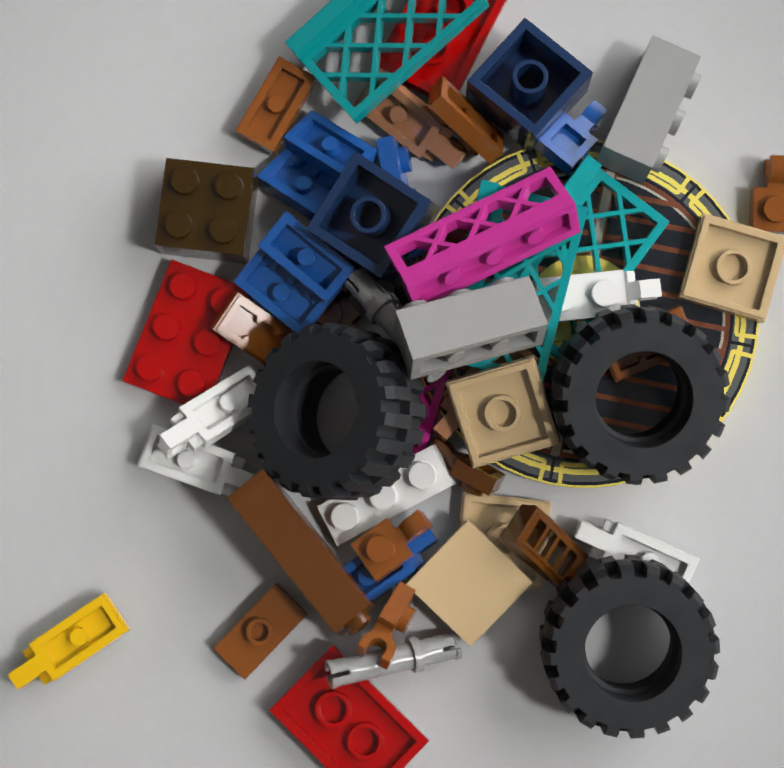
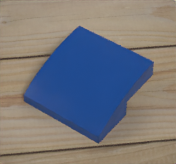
(311, 163)
(294, 274)

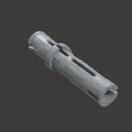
(378, 304)
(411, 655)

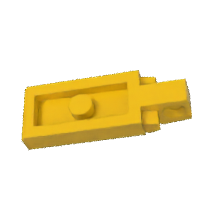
(71, 642)

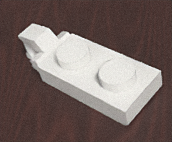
(598, 291)
(210, 415)
(207, 468)
(620, 539)

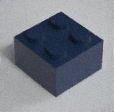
(528, 84)
(368, 212)

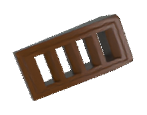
(519, 530)

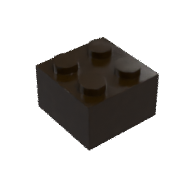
(206, 210)

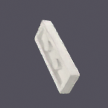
(422, 479)

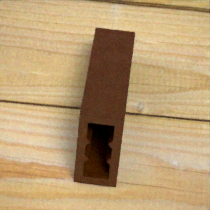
(303, 553)

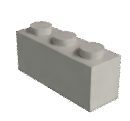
(650, 110)
(469, 326)

